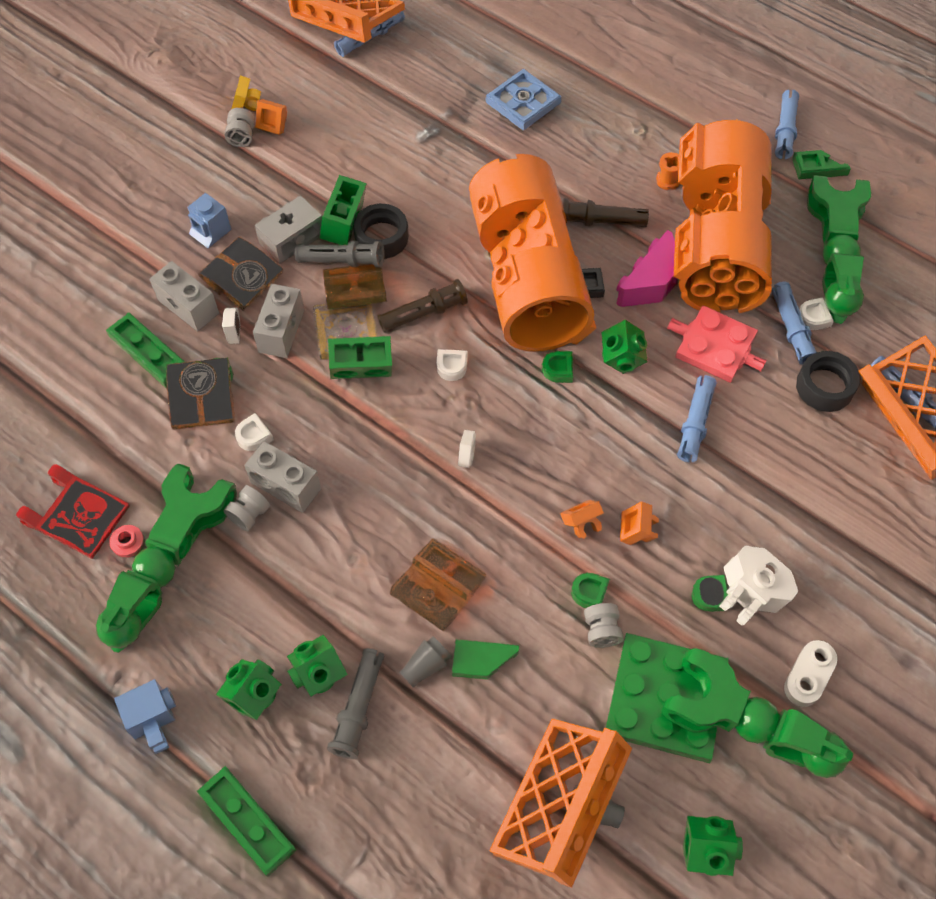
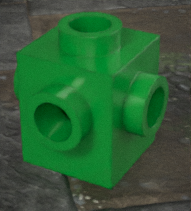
(624, 347)
(315, 666)
(249, 688)
(711, 845)

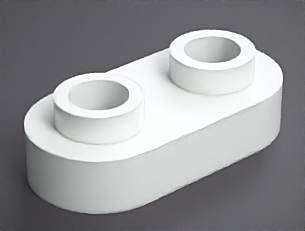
(812, 671)

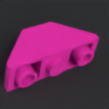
(651, 275)

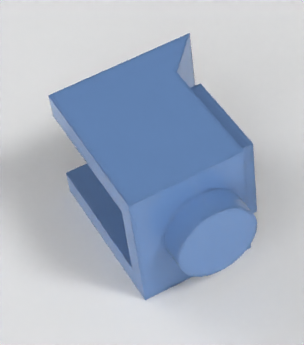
(208, 220)

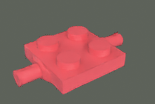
(716, 344)

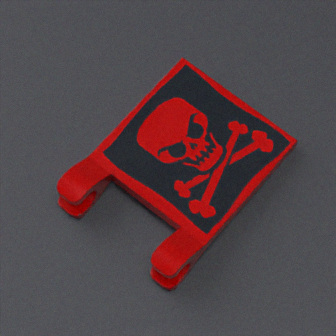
(79, 516)

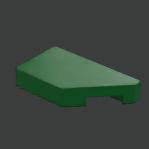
(817, 163)
(480, 659)

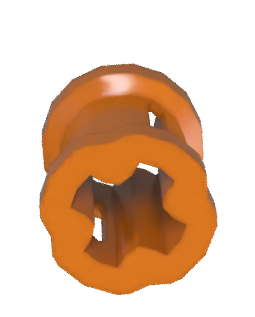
(668, 175)

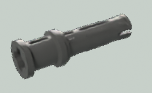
(353, 254)
(353, 719)

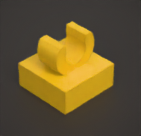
(245, 96)

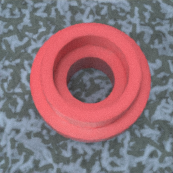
(130, 548)

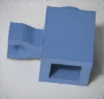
(146, 711)

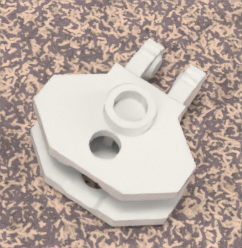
(755, 585)

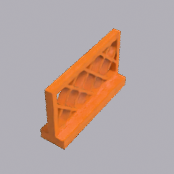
(346, 16)
(896, 411)
(584, 804)

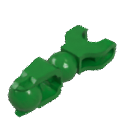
(726, 705)

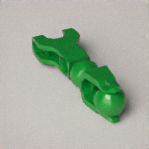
(841, 253)
(138, 592)

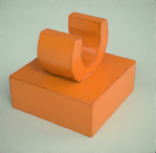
(271, 116)
(582, 514)
(637, 524)

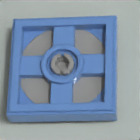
(523, 99)

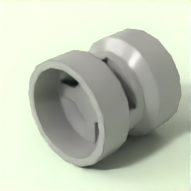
(239, 127)
(247, 508)
(603, 625)

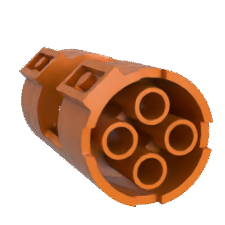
(724, 243)
(535, 269)

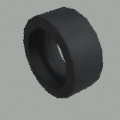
(382, 213)
(831, 362)

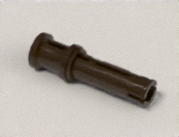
(589, 213)
(435, 298)

